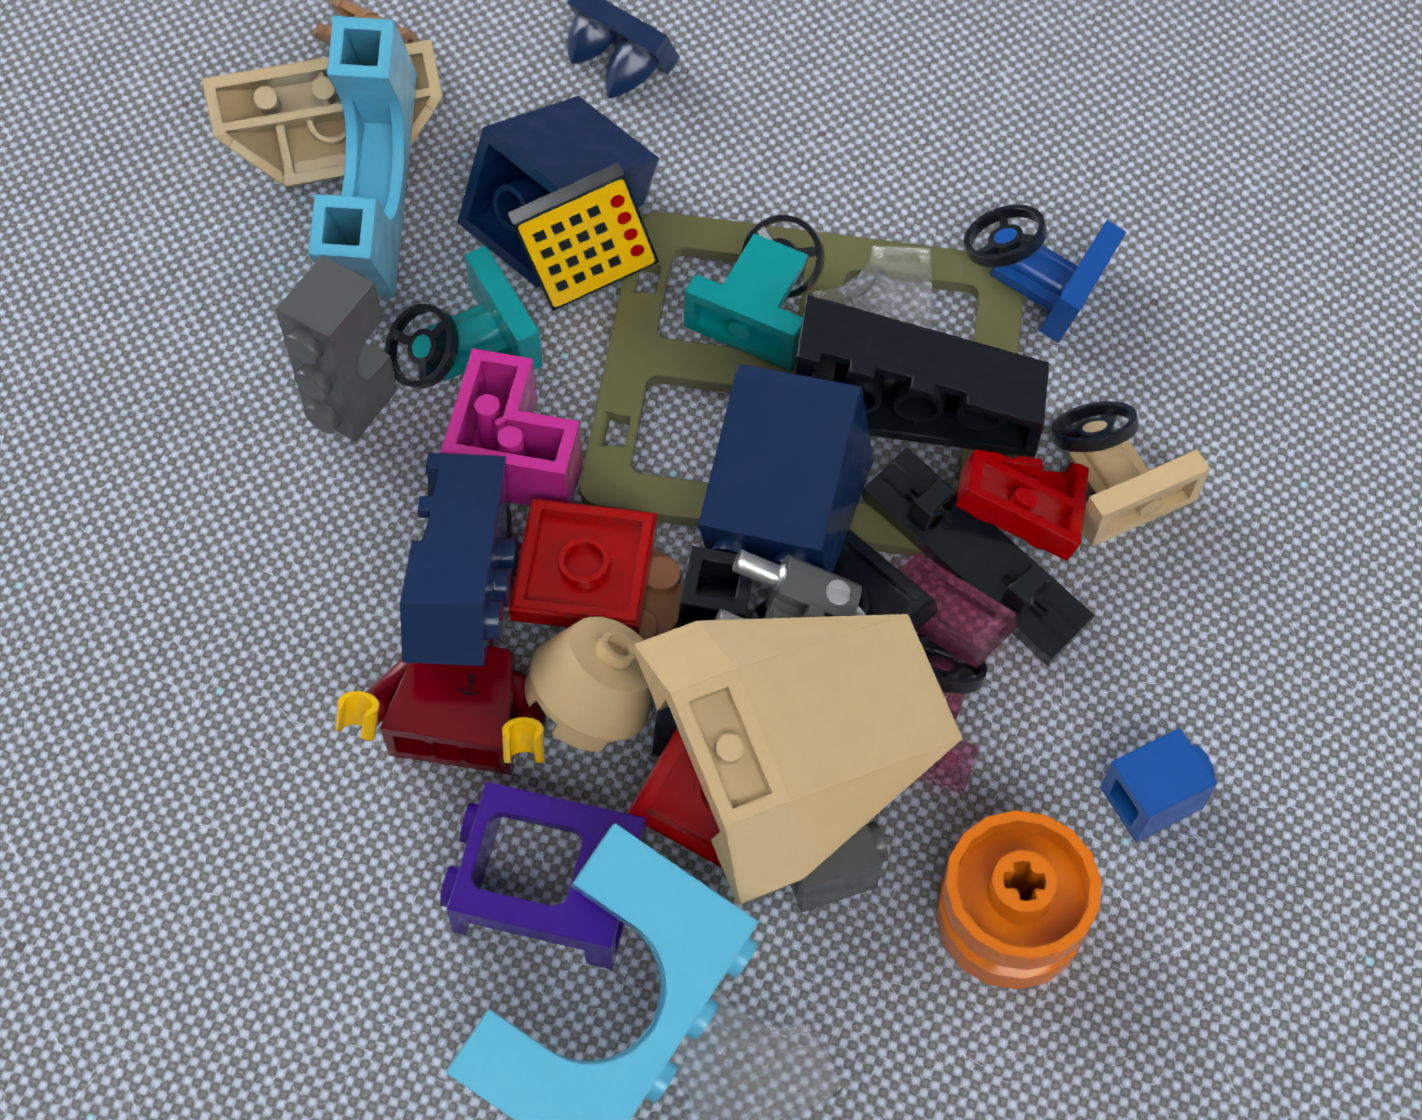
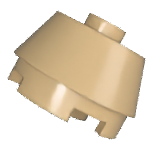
(590, 684)

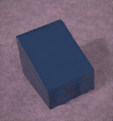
(539, 155)
(787, 467)

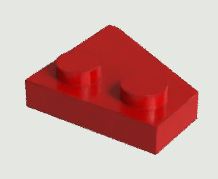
(1025, 500)

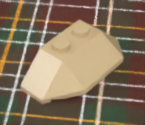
(293, 119)

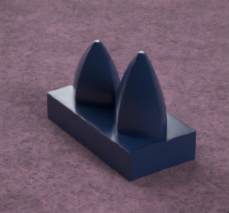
(638, 47)

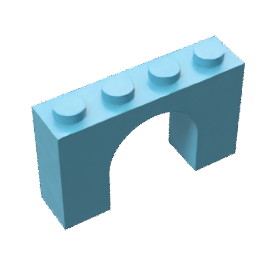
(378, 98)
(694, 943)

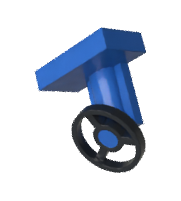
(1038, 271)

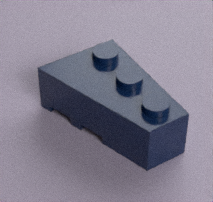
(461, 566)

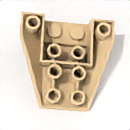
(797, 731)

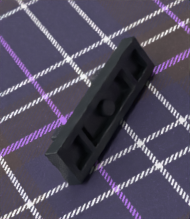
(977, 553)

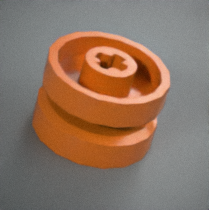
(1017, 899)

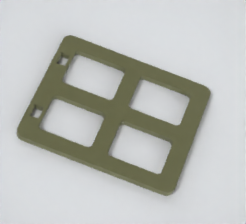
(643, 358)

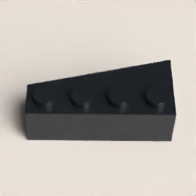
(926, 381)

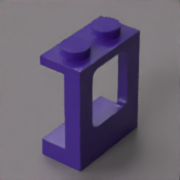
(572, 923)

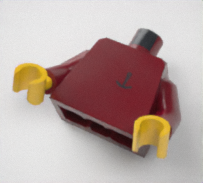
(450, 713)

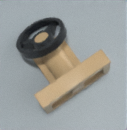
(1120, 483)

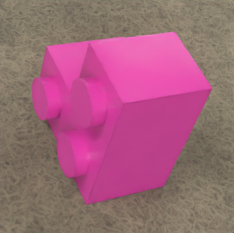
(499, 419)

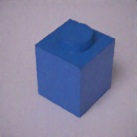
(1159, 784)

